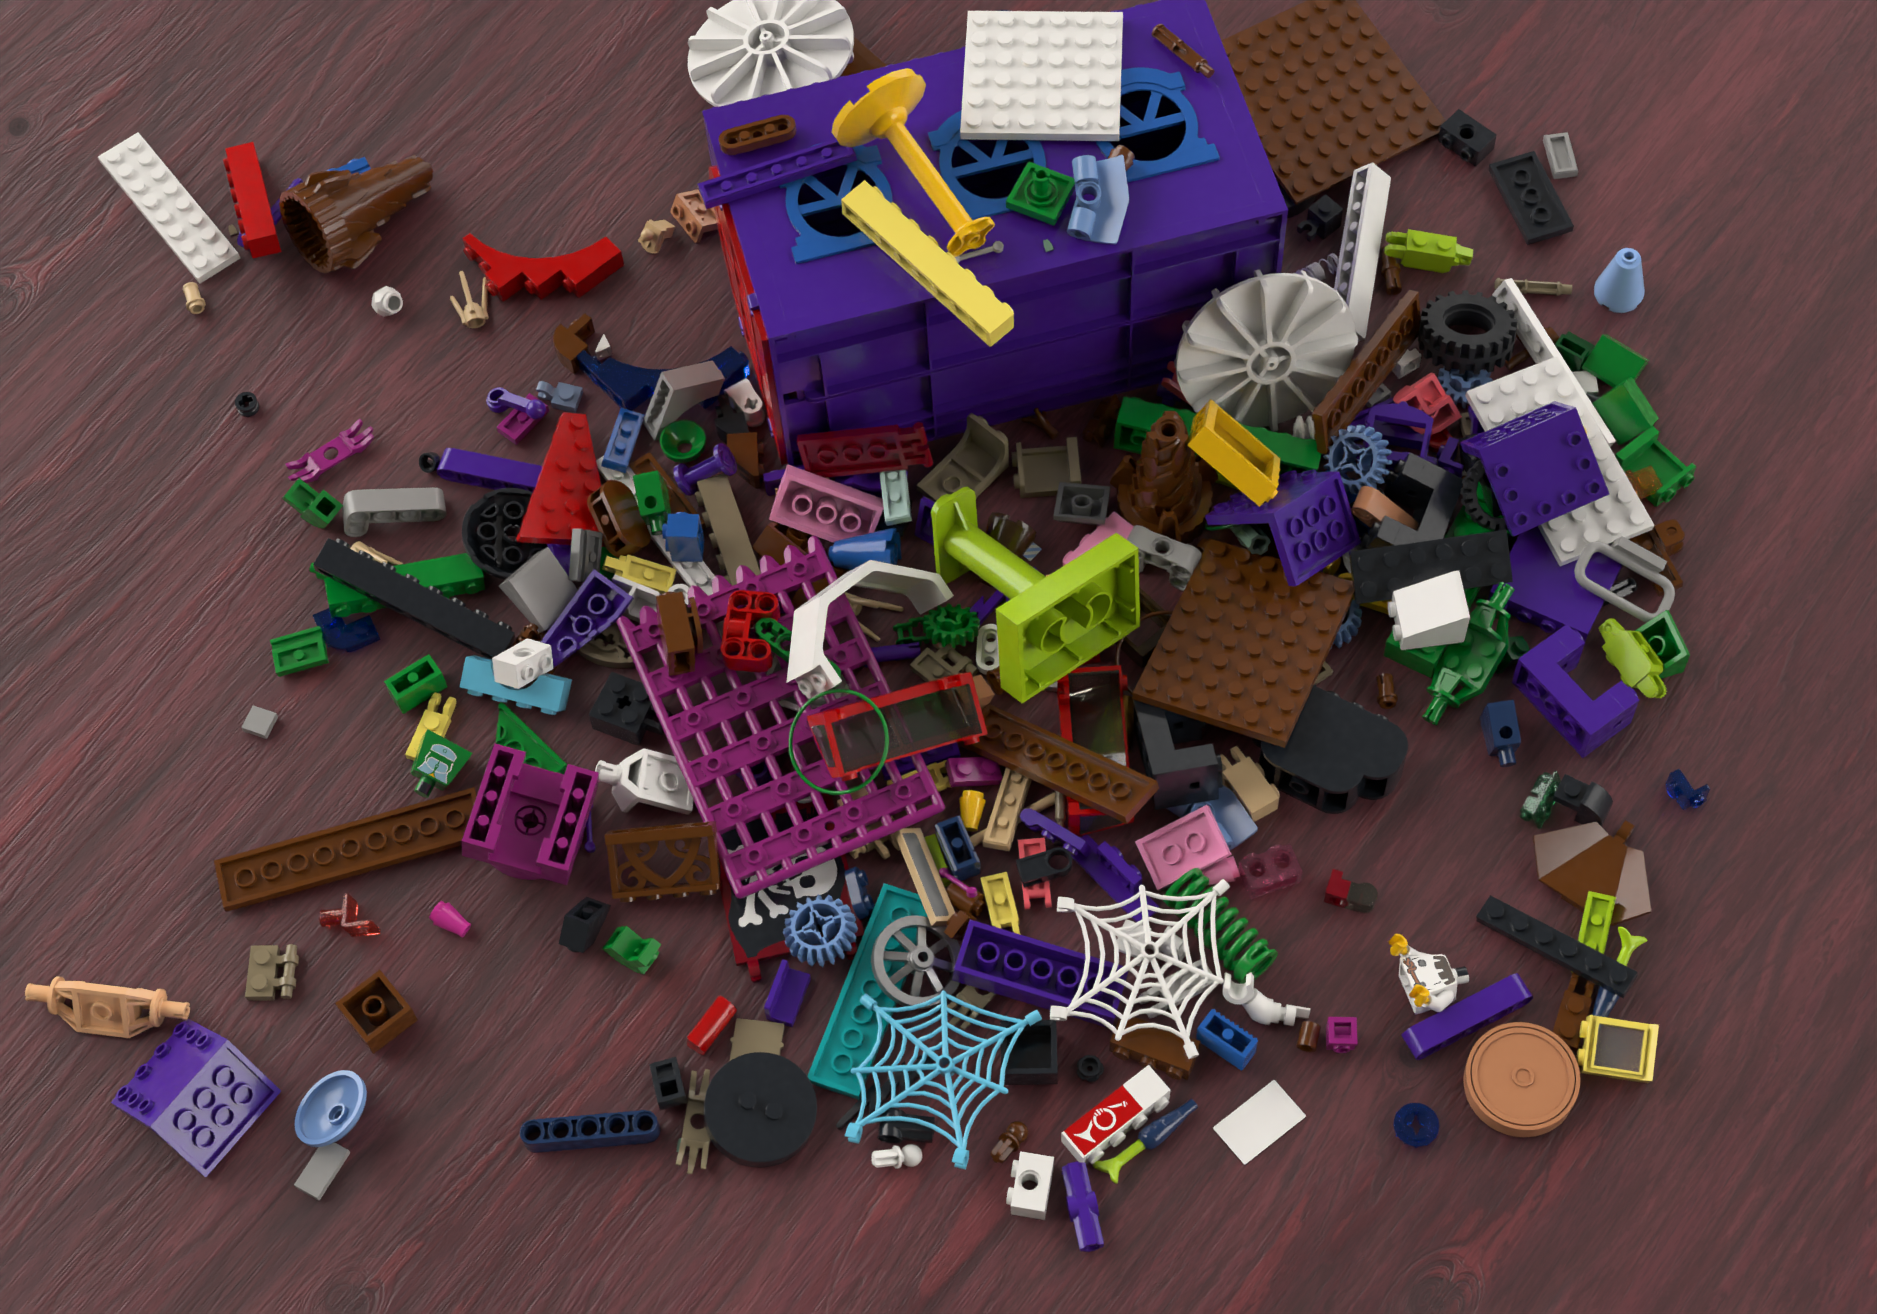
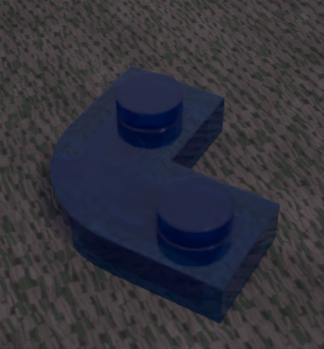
(349, 636)

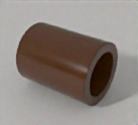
(1308, 1036)

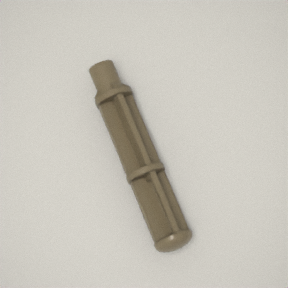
(1539, 287)

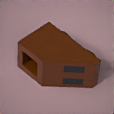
(747, 454)

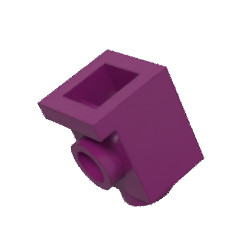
(1341, 1038)

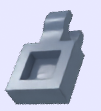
(564, 397)

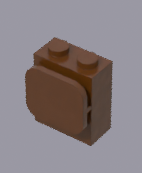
(679, 631)

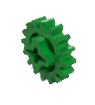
(951, 625)

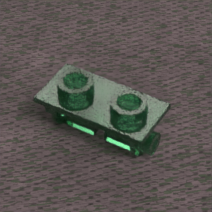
(1540, 808)

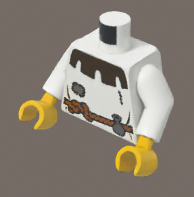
(1426, 977)

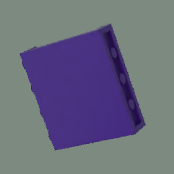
(1549, 592)

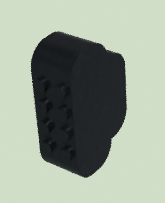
(1336, 755)

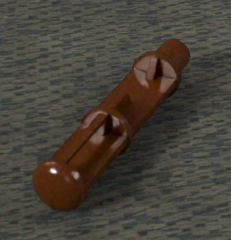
(1182, 50)

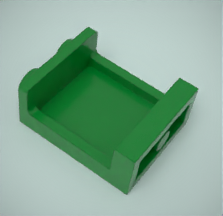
(1648, 451)

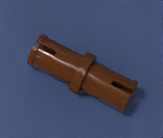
(1390, 271)

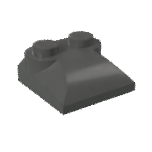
(1082, 503)

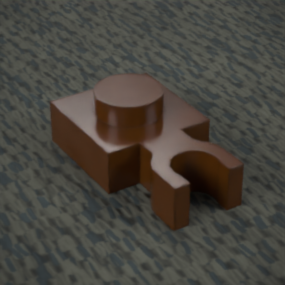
(958, 924)

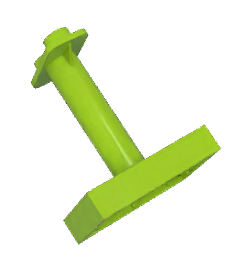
(1051, 619)

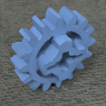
(1458, 384)

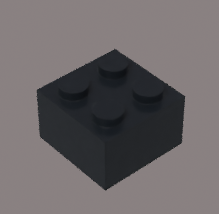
(1033, 1054)

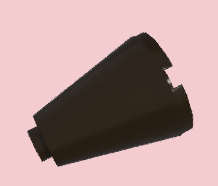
(1012, 535)

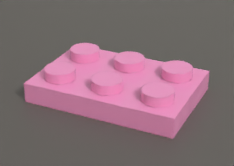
(1182, 846)

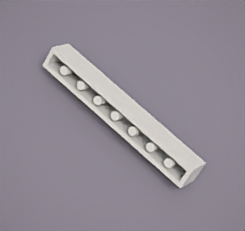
(1362, 242)

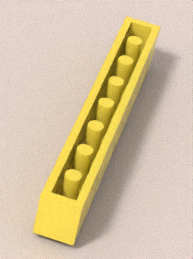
(928, 263)

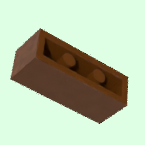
(1154, 1048)

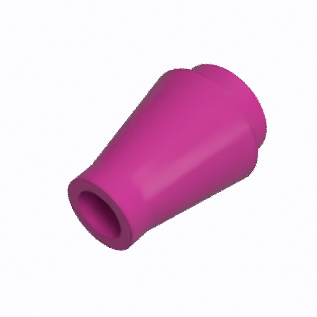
(448, 918)

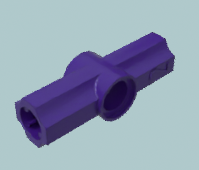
(1082, 1206)

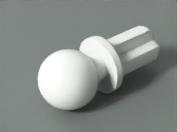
(909, 1155)

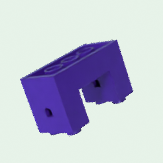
(1545, 682)

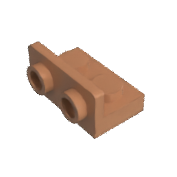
(692, 214)

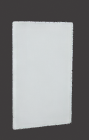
(1259, 1122)

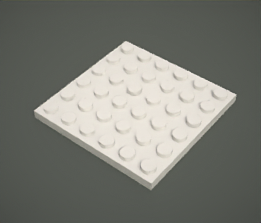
(1042, 76)

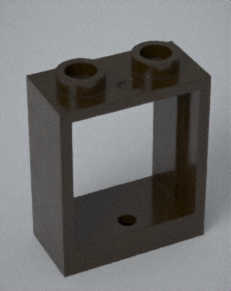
(1142, 654)

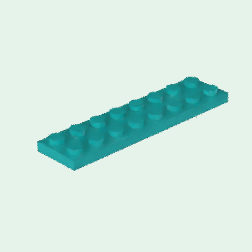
(853, 1026)

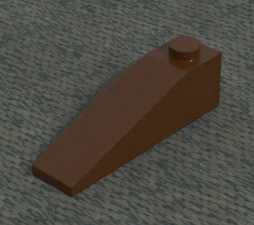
(778, 536)

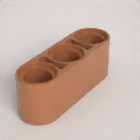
(1372, 506)

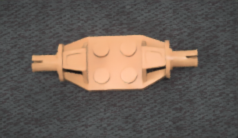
(105, 1007)

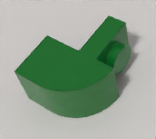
(315, 507)
(631, 949)

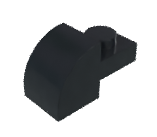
(727, 421)
(668, 1083)

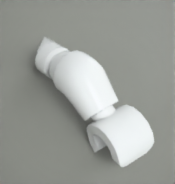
(1259, 1006)

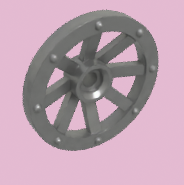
(912, 963)

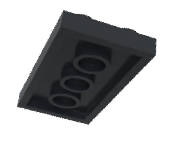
(1530, 197)

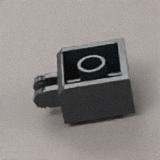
(624, 710)

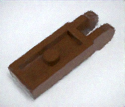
(1572, 1011)

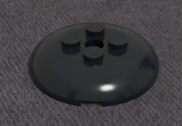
(487, 532)

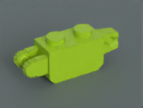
(1427, 250)
(1633, 658)

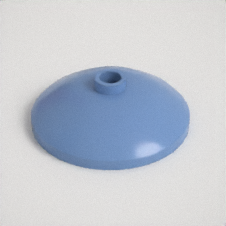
(330, 1108)

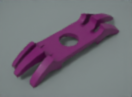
(346, 446)

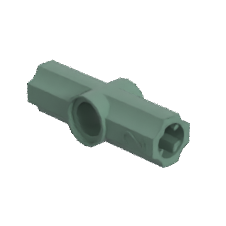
(1252, 538)

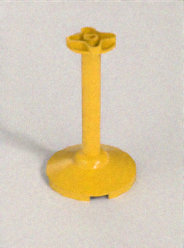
(882, 116)

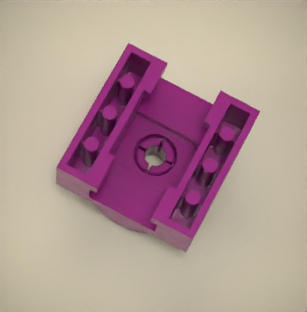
(525, 793)

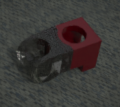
(1349, 894)

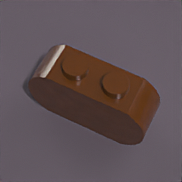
(618, 519)

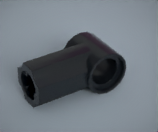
(900, 1130)

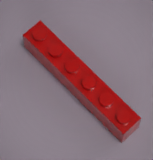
(252, 200)

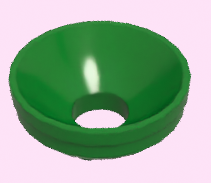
(682, 432)

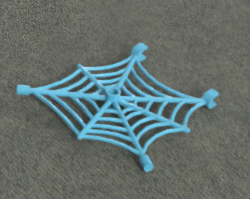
(961, 1155)

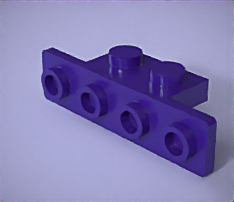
(1114, 875)

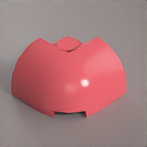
(1430, 398)

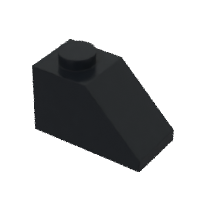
(583, 924)

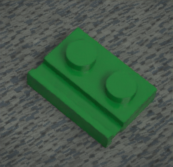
(299, 651)

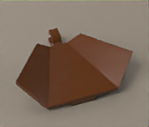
(1593, 861)

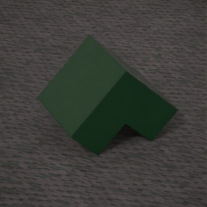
(1574, 350)

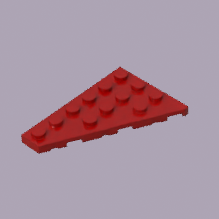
(563, 486)

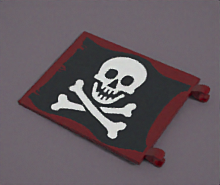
(759, 919)

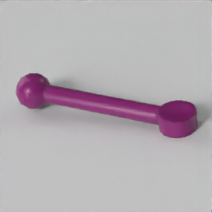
(970, 891)

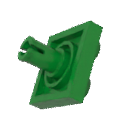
(1041, 193)

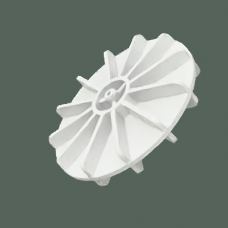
(768, 48)
(1266, 348)

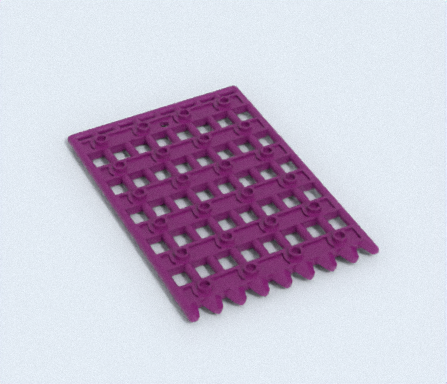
(767, 744)

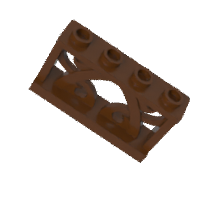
(690, 833)

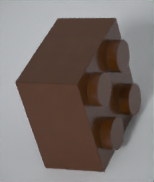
(376, 1011)

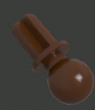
(1009, 1142)

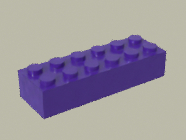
(1031, 970)

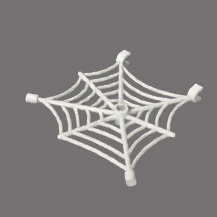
(1067, 905)

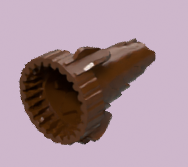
(336, 211)
(1168, 484)

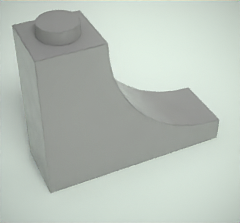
(679, 391)

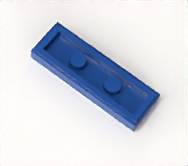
(622, 440)

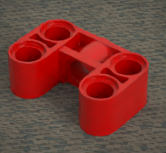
(737, 631)

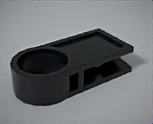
(1036, 868)

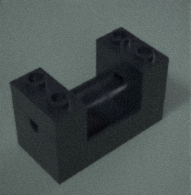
(1426, 490)
(1182, 774)

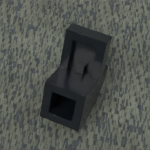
(1589, 801)

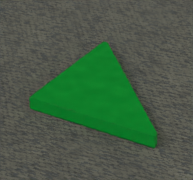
(517, 735)

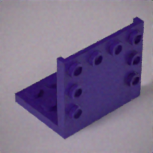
(1539, 465)
(1306, 518)
(197, 1095)

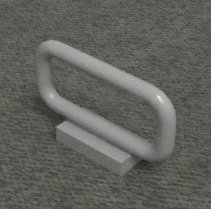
(1637, 560)

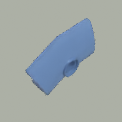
(1104, 216)
(1229, 814)

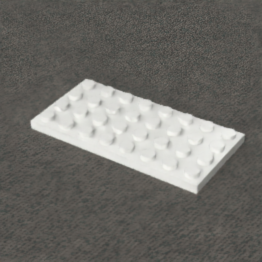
(1599, 521)

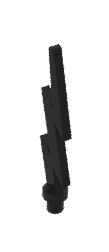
(885, 1093)

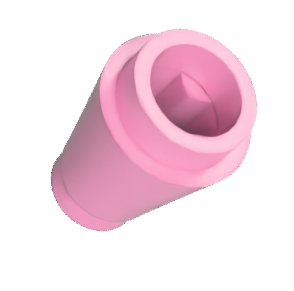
(1223, 869)

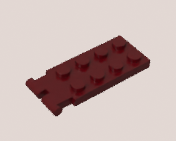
(864, 450)

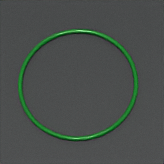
(884, 753)

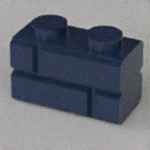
(957, 848)

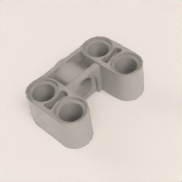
(1178, 561)

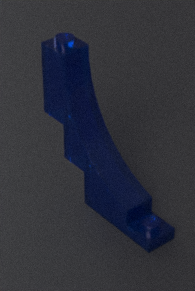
(633, 385)

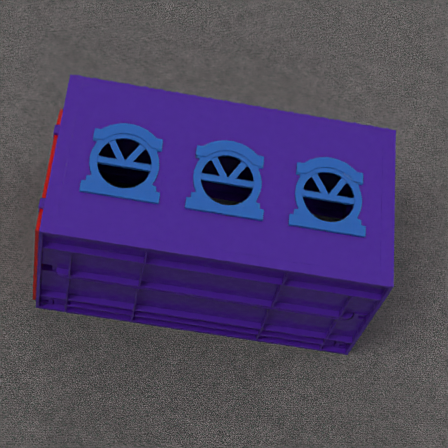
(1089, 317)

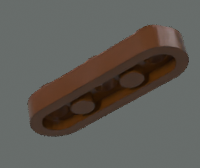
(757, 134)

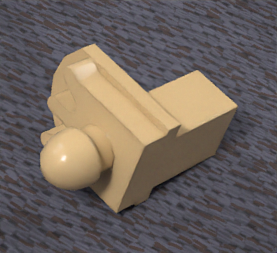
(654, 235)

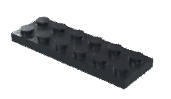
(1479, 558)

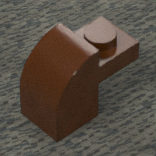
(571, 342)

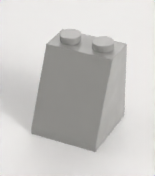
(540, 589)

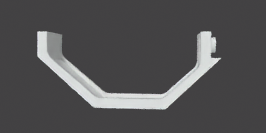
(806, 656)

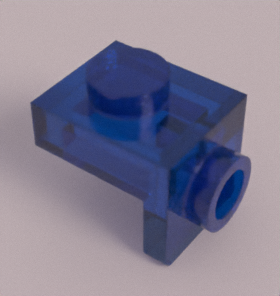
(1682, 791)

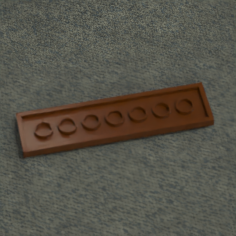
(1367, 371)
(1063, 765)

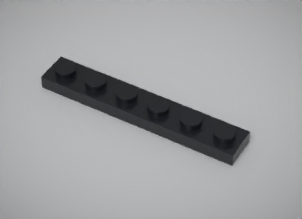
(1557, 946)

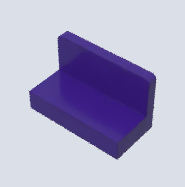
(786, 995)

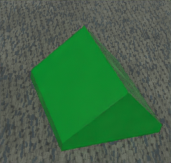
(1614, 361)
(1625, 411)
(1667, 643)

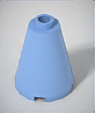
(1621, 282)

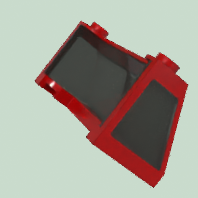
(1095, 719)
(916, 722)

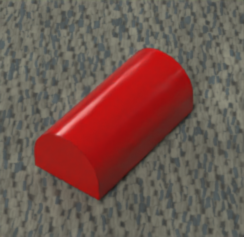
(711, 1025)

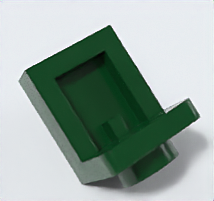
(1516, 649)

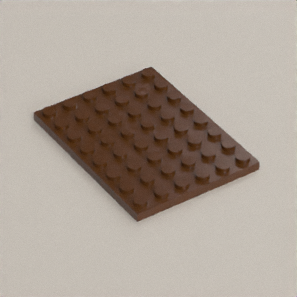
(1244, 644)

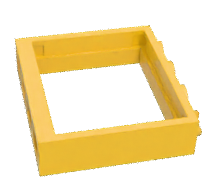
(1235, 453)

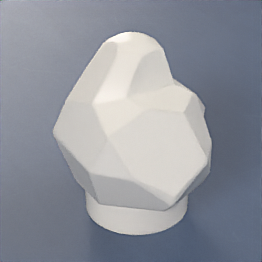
(386, 301)

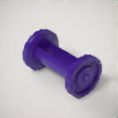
(721, 461)

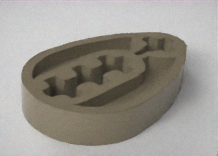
(611, 655)

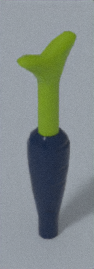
(1605, 999)
(1148, 1138)

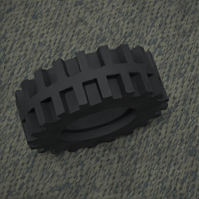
(1462, 350)

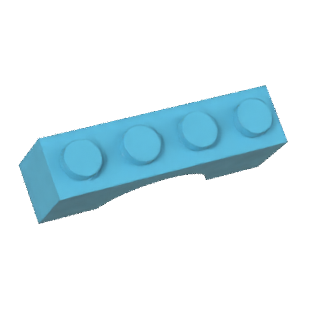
(547, 692)

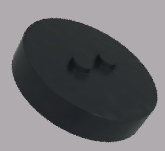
(760, 1109)

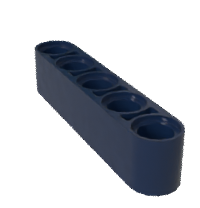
(601, 1138)

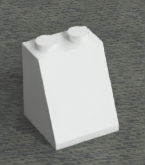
(1430, 612)

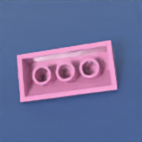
(824, 506)

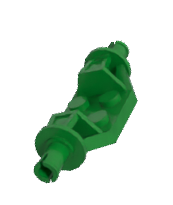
(1475, 659)

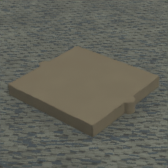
(756, 1036)

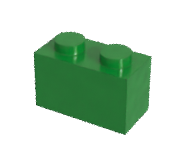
(415, 684)

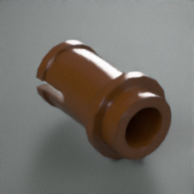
(1387, 696)

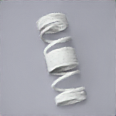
(1316, 271)

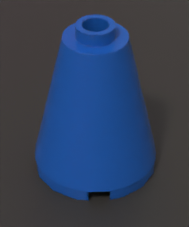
(876, 546)

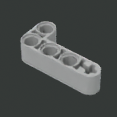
(390, 506)

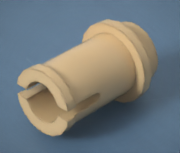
(195, 303)

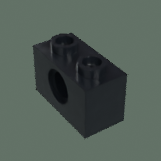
(1467, 137)

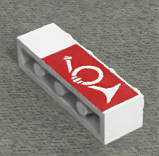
(1116, 1116)

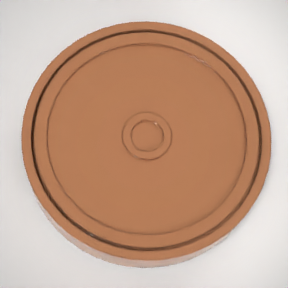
(1521, 1079)

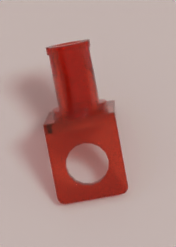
(347, 918)

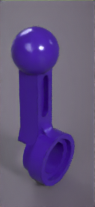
(534, 408)

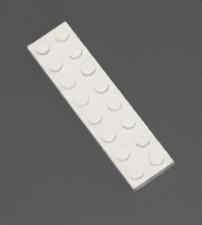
(169, 208)

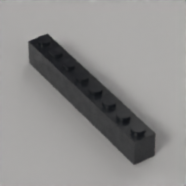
(413, 600)

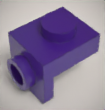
(1447, 455)

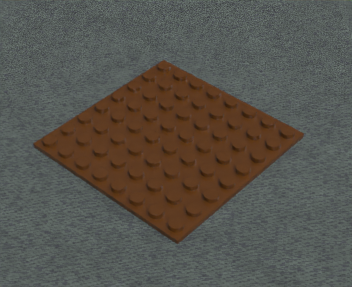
(1327, 94)

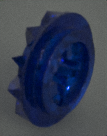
(1425, 1117)

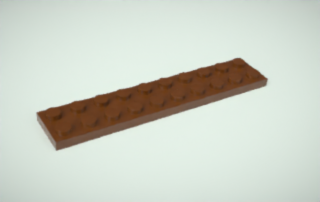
(344, 850)

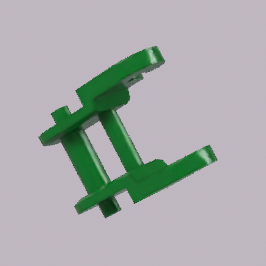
(913, 622)

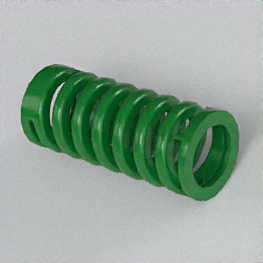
(1252, 957)

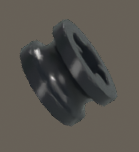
(240, 403)

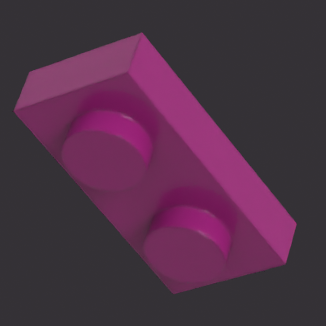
(518, 424)
(973, 771)

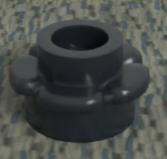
(1089, 1061)

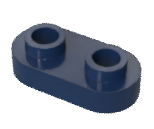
(860, 899)

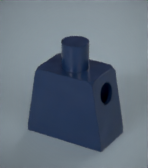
(1501, 731)

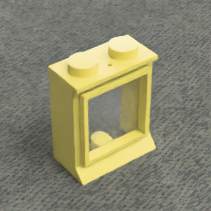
(1618, 1048)

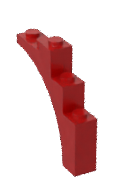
(541, 276)

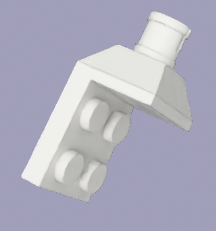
(647, 779)

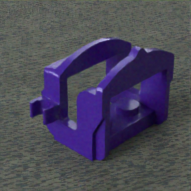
(1400, 435)

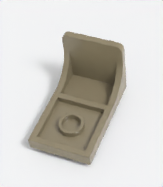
(973, 463)

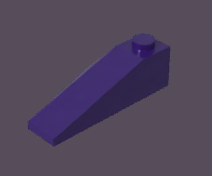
(586, 616)

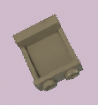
(1044, 468)

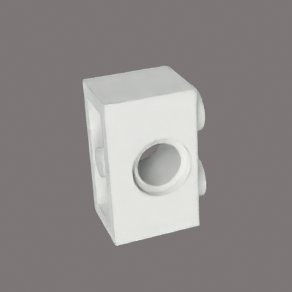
(522, 663)
(1031, 1202)

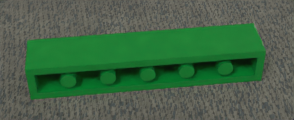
(449, 574)

